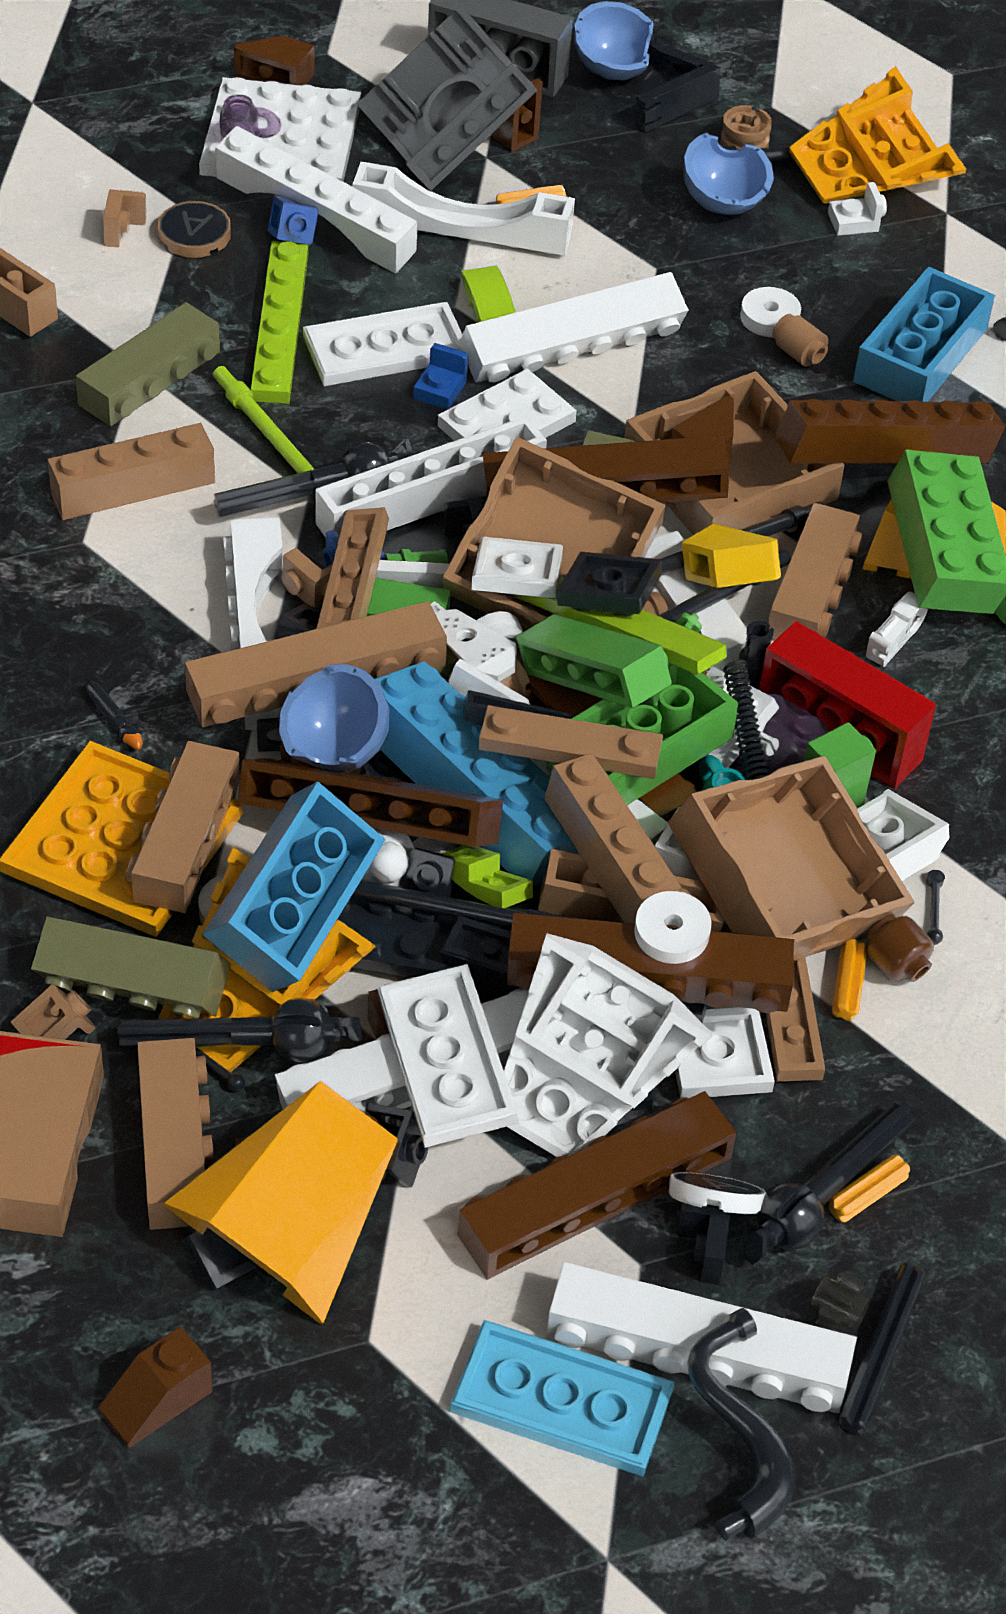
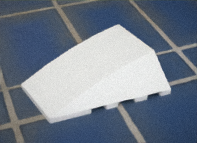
(591, 1045)

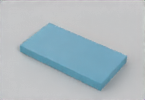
(562, 1397)

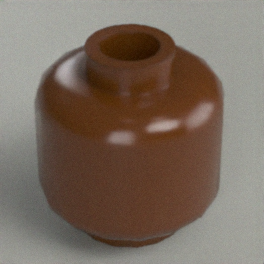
(900, 948)

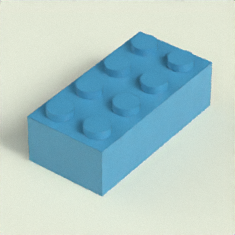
(923, 337)
(294, 887)

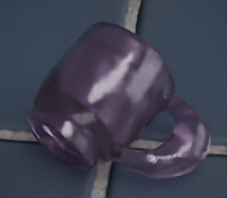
(241, 112)

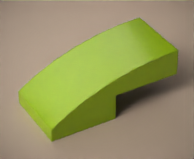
(487, 293)
(480, 875)

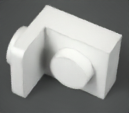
(858, 215)

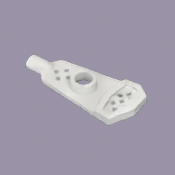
(487, 649)

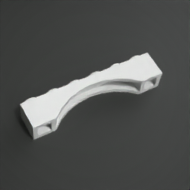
(533, 223)
(372, 226)
(256, 566)

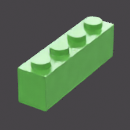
(594, 660)

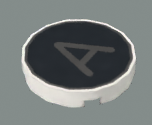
(727, 1193)

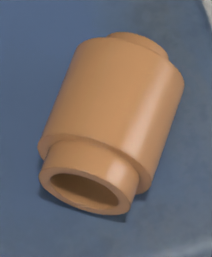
(800, 339)

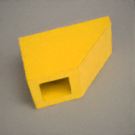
(730, 557)

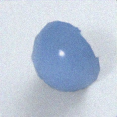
(613, 40)
(726, 179)
(335, 719)

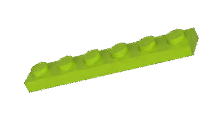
(280, 322)

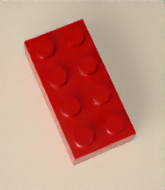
(847, 689)

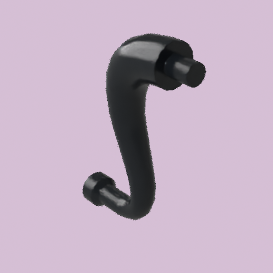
(775, 1468)

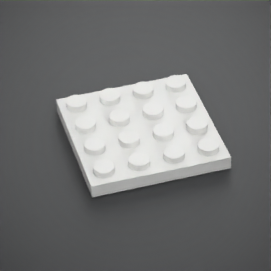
(314, 121)

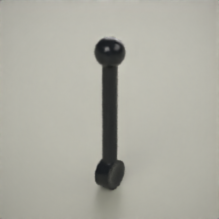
(935, 880)
(234, 1081)

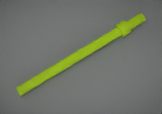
(242, 398)

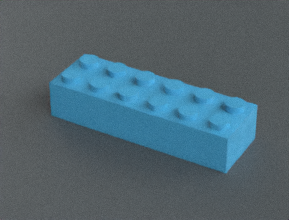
(443, 752)

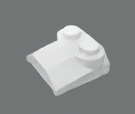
(904, 832)

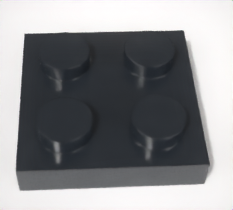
(609, 583)

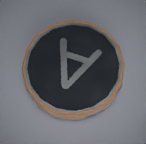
(194, 229)

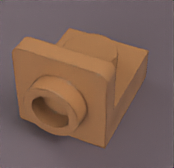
(120, 211)
(54, 1015)

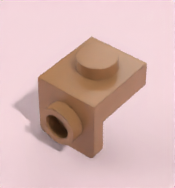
(305, 578)

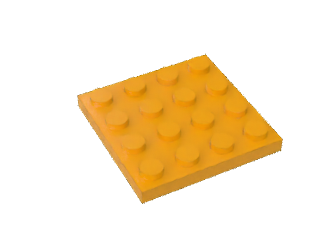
(89, 832)

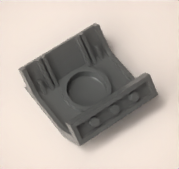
(446, 97)

